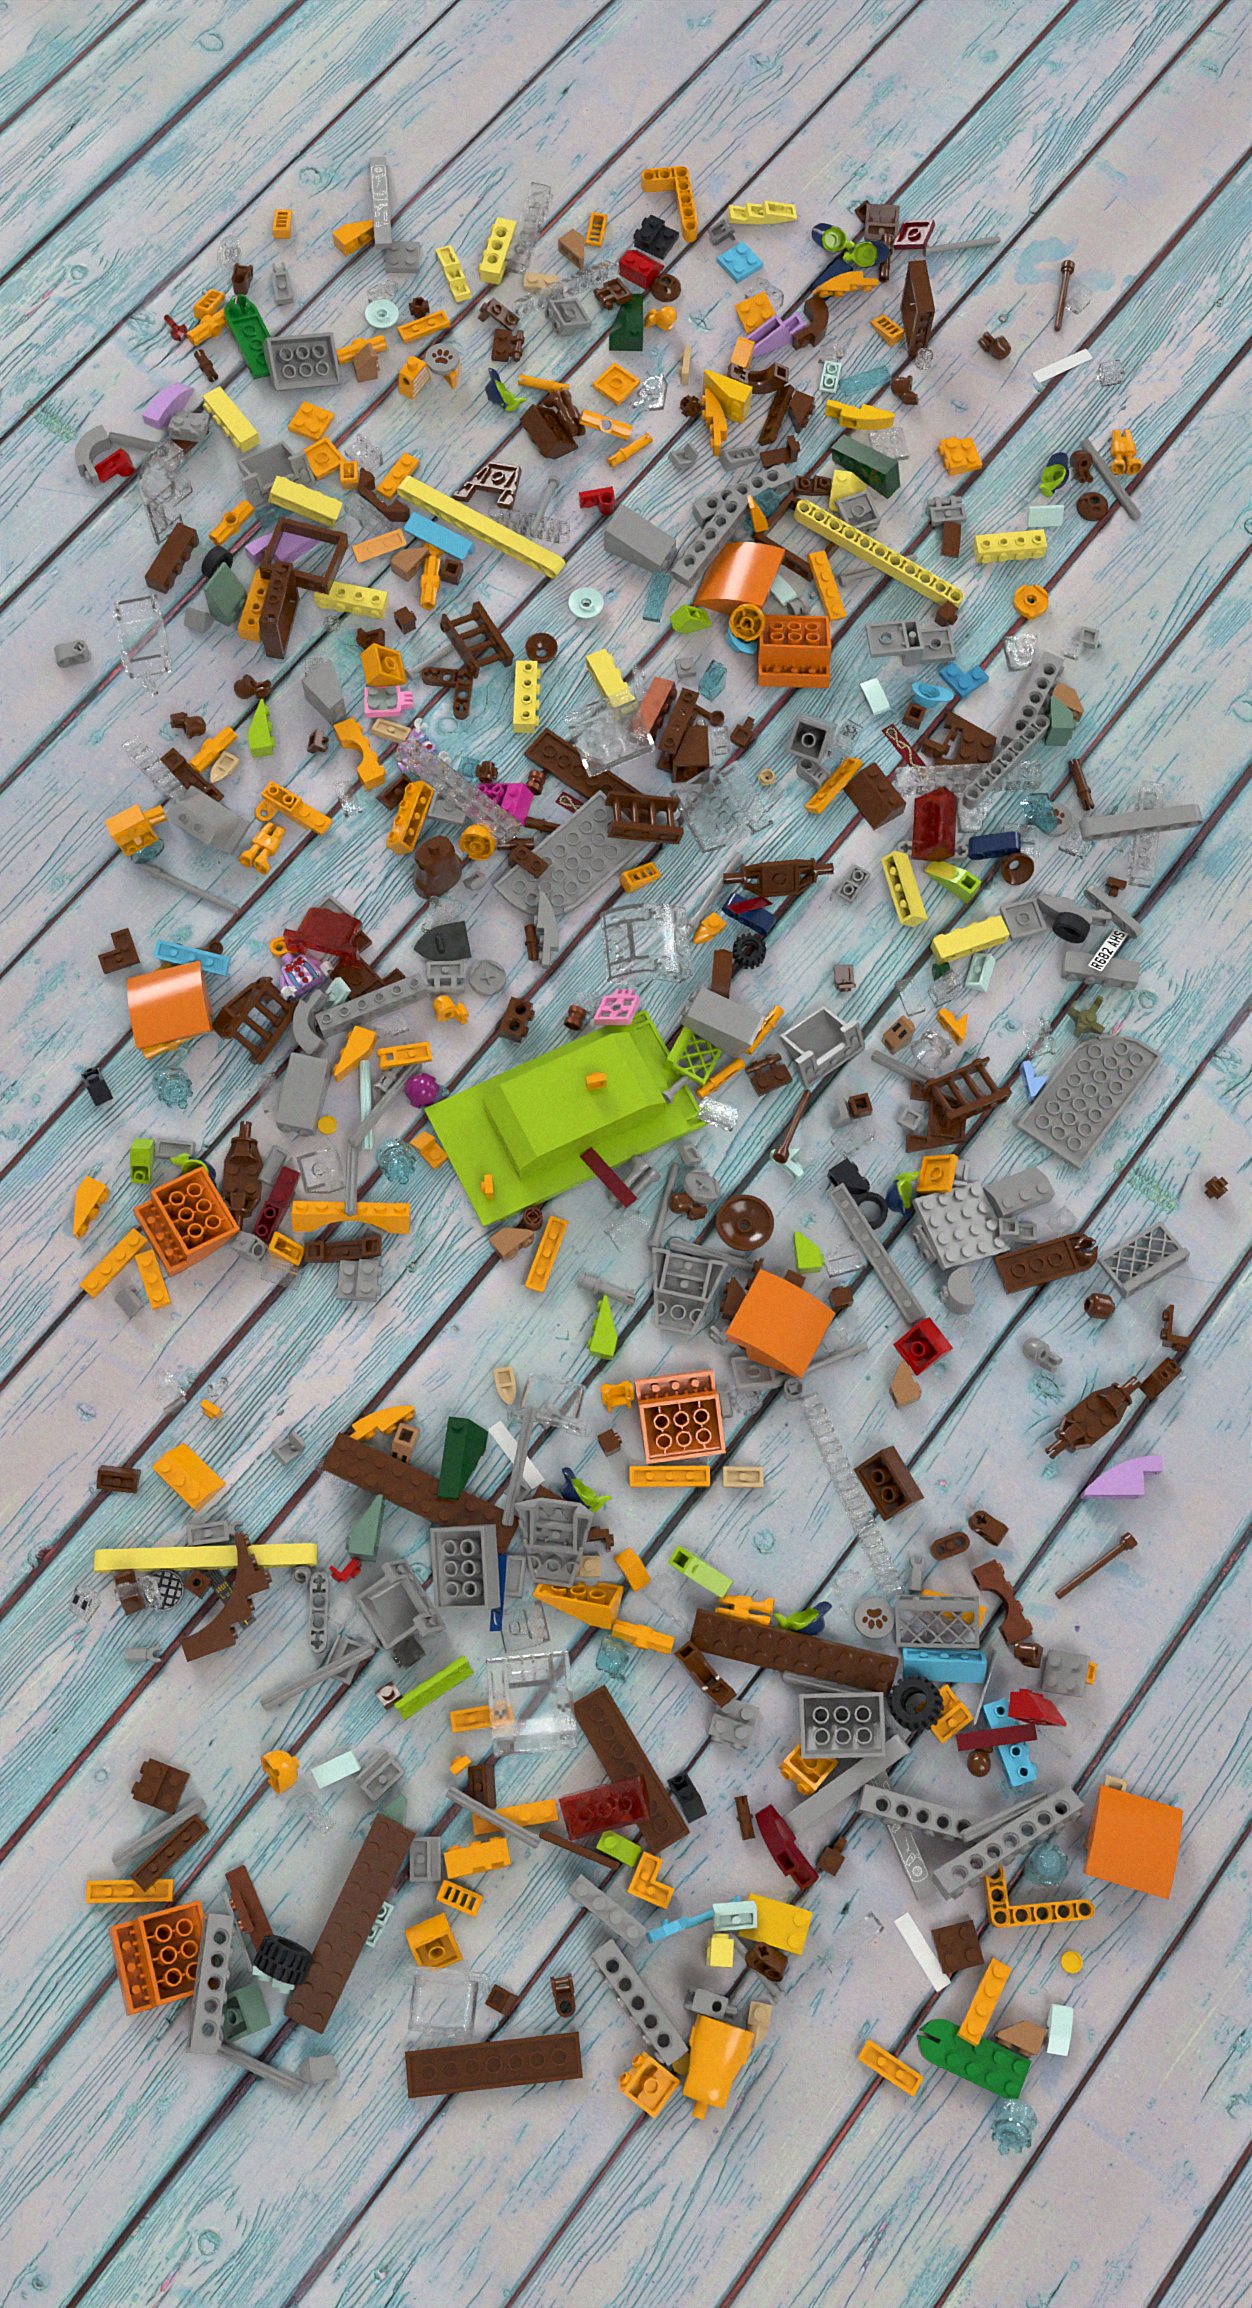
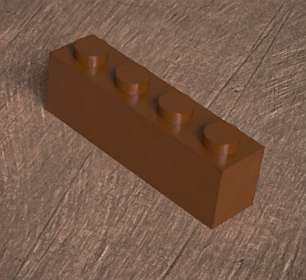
(172, 558)

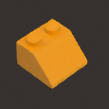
(383, 666)
(433, 1942)

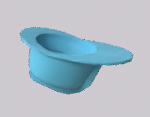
(739, 644)
(930, 695)

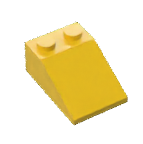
(731, 394)
(779, 1925)

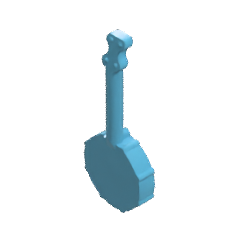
(680, 1924)

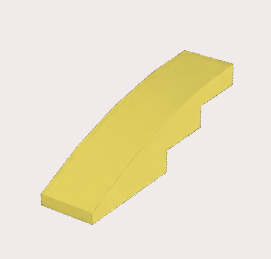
(767, 213)
(453, 274)

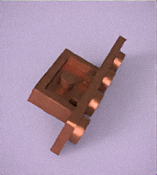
(247, 1904)

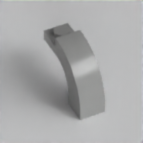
(88, 447)
(304, 1023)

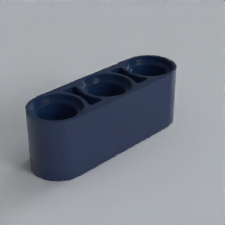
(837, 268)
(994, 845)
(757, 919)

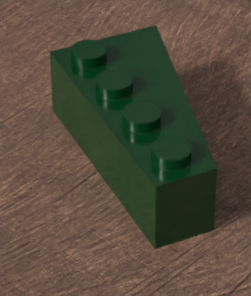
(868, 465)

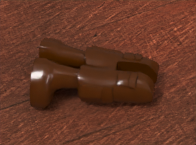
(567, 413)

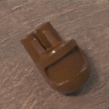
(998, 347)
(902, 387)
(1081, 462)
(248, 687)
(192, 725)
(683, 1203)
(979, 1761)

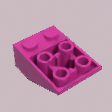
(512, 797)

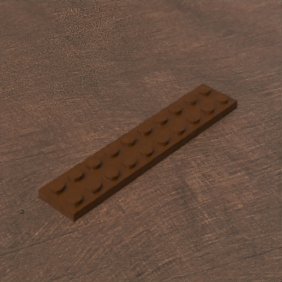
(411, 1488)
(792, 1652)
(350, 1922)

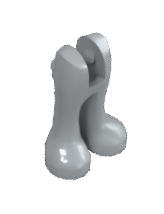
(638, 1168)

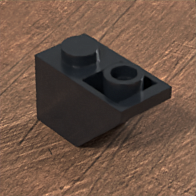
(96, 1086)
(847, 1173)
(687, 1797)

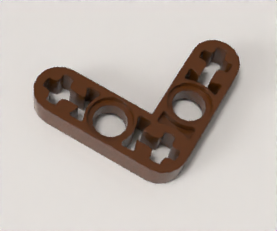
(459, 686)

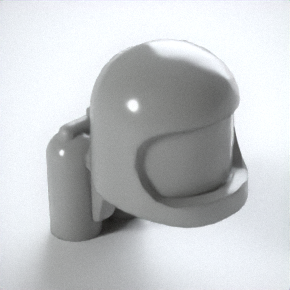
(1039, 1353)

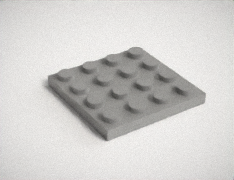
(960, 1226)

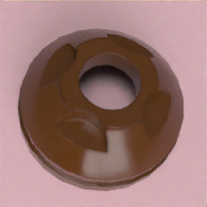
(663, 292)
(1091, 511)
(538, 642)
(1021, 873)

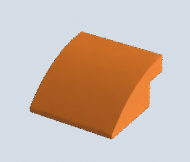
(740, 576)
(794, 652)
(169, 1005)
(185, 1221)
(780, 1324)
(679, 1416)
(1133, 1842)
(158, 1956)

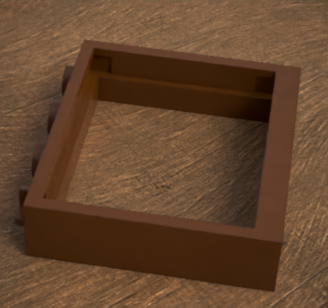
(917, 317)
(791, 560)
(303, 579)
(276, 605)

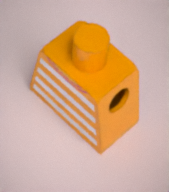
(413, 377)

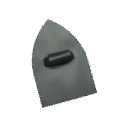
(445, 943)

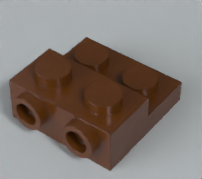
(160, 1786)

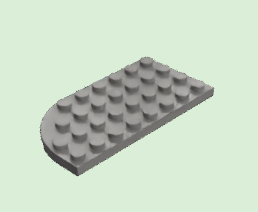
(578, 860)
(1088, 1095)

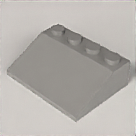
(302, 361)
(465, 1567)
(842, 1725)

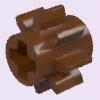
(419, 307)
(690, 406)
(486, 772)
(1216, 1187)

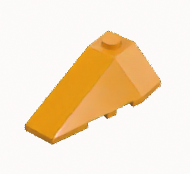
(590, 1604)

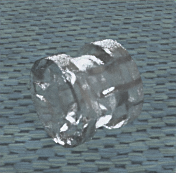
(927, 355)

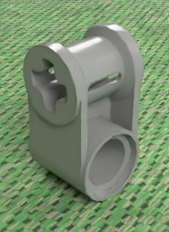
(70, 653)
(814, 774)

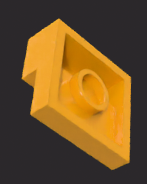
(959, 455)
(806, 1772)
(648, 2084)

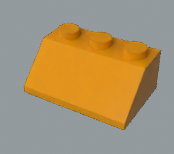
(189, 1476)

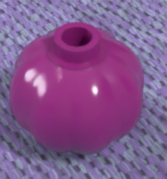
(421, 1090)

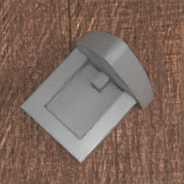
(198, 620)
(846, 1118)
(129, 1301)
(317, 2069)

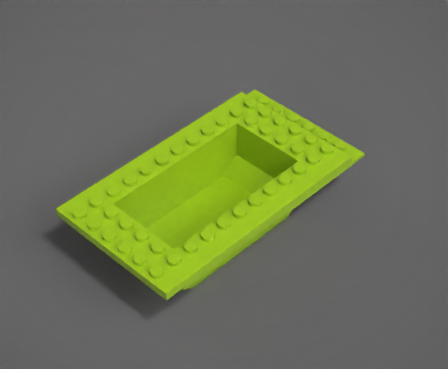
(541, 1118)

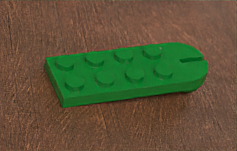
(248, 333)
(983, 2065)

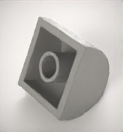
(958, 1292)

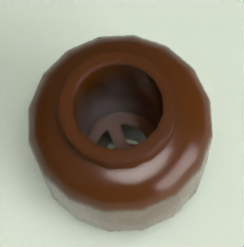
(1099, 1306)

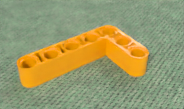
(675, 179)
(1029, 1910)

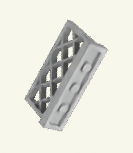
(1150, 1274)
(937, 1603)

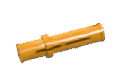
(550, 386)
(624, 453)
(768, 1024)
(725, 1074)

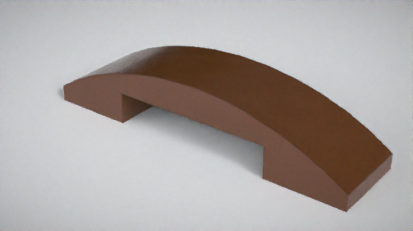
(187, 775)
(345, 1250)

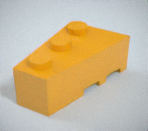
(477, 1858)

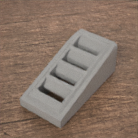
(729, 463)

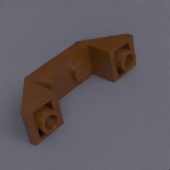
(395, 512)
(231, 1008)

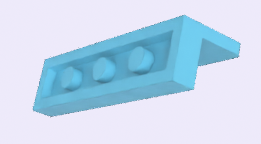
(439, 536)
(182, 955)
(944, 1664)

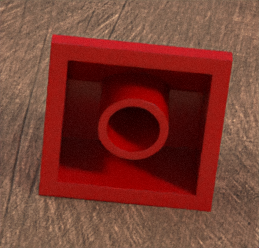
(639, 268)
(923, 1346)
(1034, 1708)

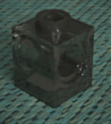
(408, 1653)

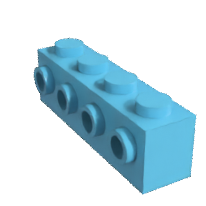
(1013, 1756)

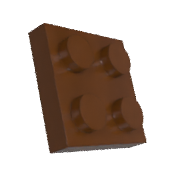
(957, 1946)

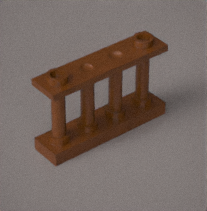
(486, 628)
(677, 727)
(641, 831)
(279, 1023)
(967, 1109)

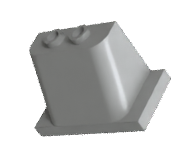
(264, 466)
(209, 820)
(822, 1044)
(399, 1606)

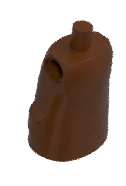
(436, 867)

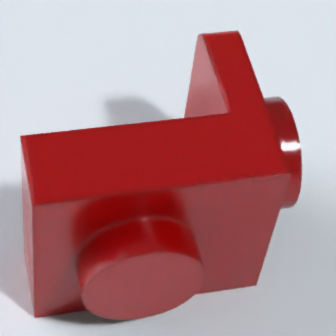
(352, 1570)

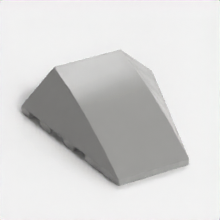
(683, 1289)
(554, 1538)

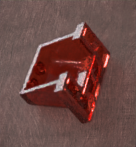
(327, 933)

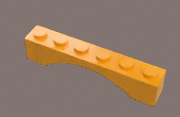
(388, 1216)

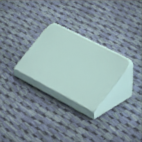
(1045, 516)
(980, 972)
(734, 1915)

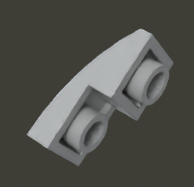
(853, 883)

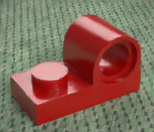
(117, 463)
(602, 497)

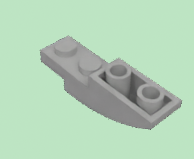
(1053, 906)
(546, 924)

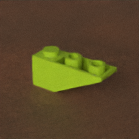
(259, 736)
(954, 879)
(605, 1336)
(700, 1571)

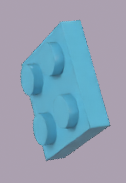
(740, 262)

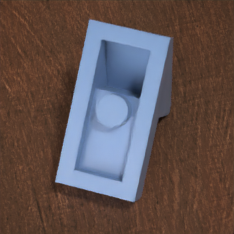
(1031, 1084)

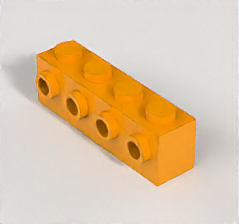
(249, 625)
(410, 817)

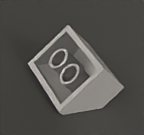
(1019, 1193)

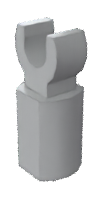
(725, 1402)
(915, 1575)
(142, 1654)

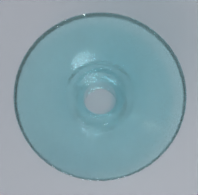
(148, 853)

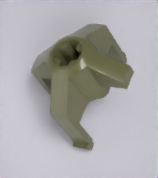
(1086, 1020)

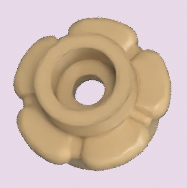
(767, 773)

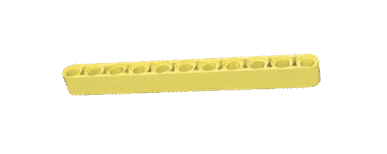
(481, 527)
(873, 547)
(202, 1557)

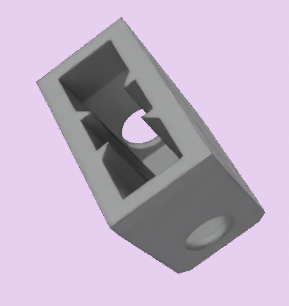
(701, 2002)

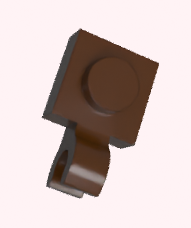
(742, 734)
(831, 1859)

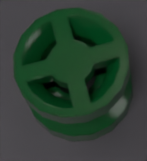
(939, 970)

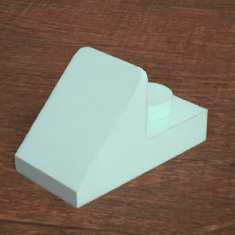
(338, 994)
(791, 1168)

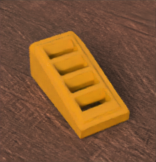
(600, 218)
(282, 226)
(208, 305)
(889, 338)
(758, 518)
(629, 882)
(440, 1897)

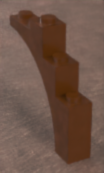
(219, 1632)

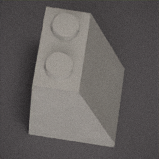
(324, 693)
(811, 737)

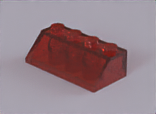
(934, 826)
(606, 1807)

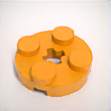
(1027, 609)

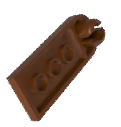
(1046, 1262)

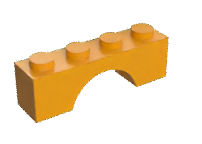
(350, 736)

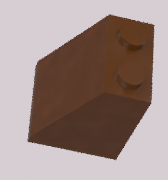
(692, 755)

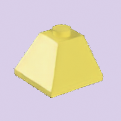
(844, 485)

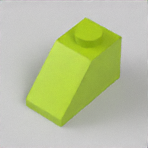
(689, 619)
(807, 1255)
(619, 1848)

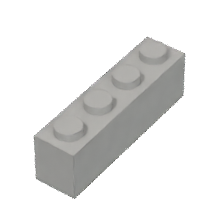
(1115, 974)
(607, 1911)

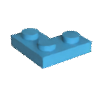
(963, 683)

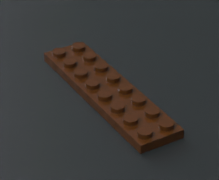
(564, 763)
(624, 1758)
(493, 2064)

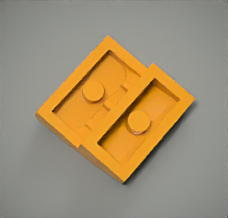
(953, 1717)

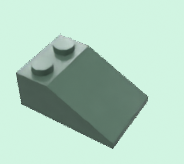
(225, 595)
(366, 1534)

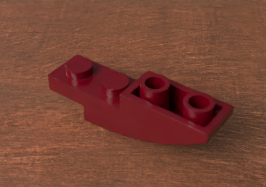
(277, 1204)
(784, 1851)

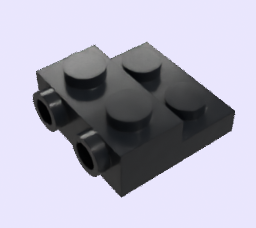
(655, 237)

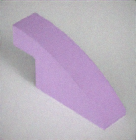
(775, 333)
(166, 403)
(288, 550)
(1124, 1480)

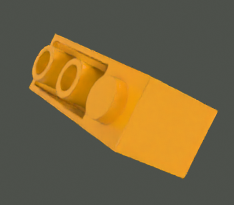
(353, 236)
(359, 1047)
(88, 1200)

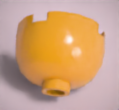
(747, 622)
(477, 842)
(280, 1769)

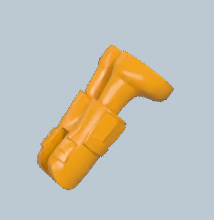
(1124, 448)
(267, 844)
(743, 1604)

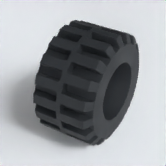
(905, 1690)
(283, 1959)

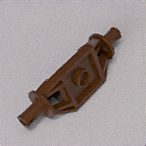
(778, 877)
(241, 1175)
(1093, 1417)

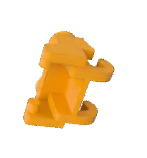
(617, 1395)

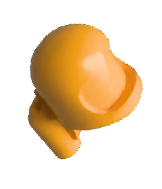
(664, 318)
(446, 1009)

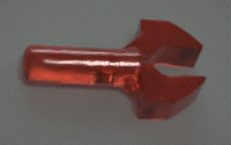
(175, 328)

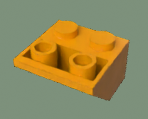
(131, 830)

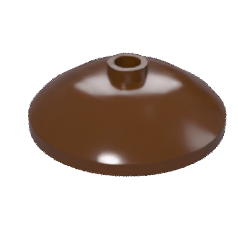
(747, 1211)

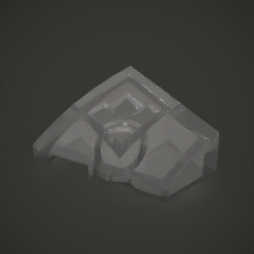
(651, 395)
(1019, 651)
(971, 819)

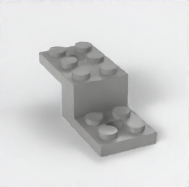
(910, 641)

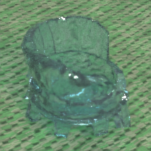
(172, 1086)
(395, 1160)
(613, 1658)
(1046, 1865)
(1013, 2125)

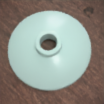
(381, 313)
(582, 597)

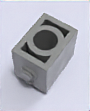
(250, 1247)

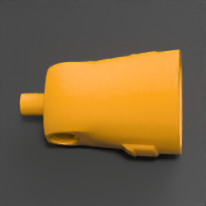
(715, 2061)

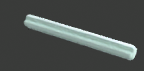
(365, 1097)

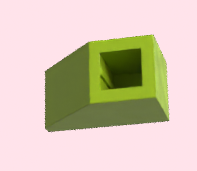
(142, 1160)

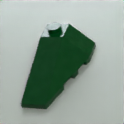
(628, 326)
(462, 1450)

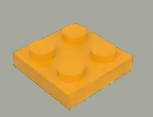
(754, 311)
(616, 384)
(311, 421)
(323, 458)
(937, 1174)

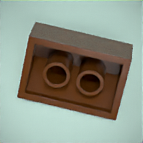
(547, 432)
(875, 796)
(888, 1483)

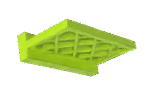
(680, 1048)
(434, 1687)

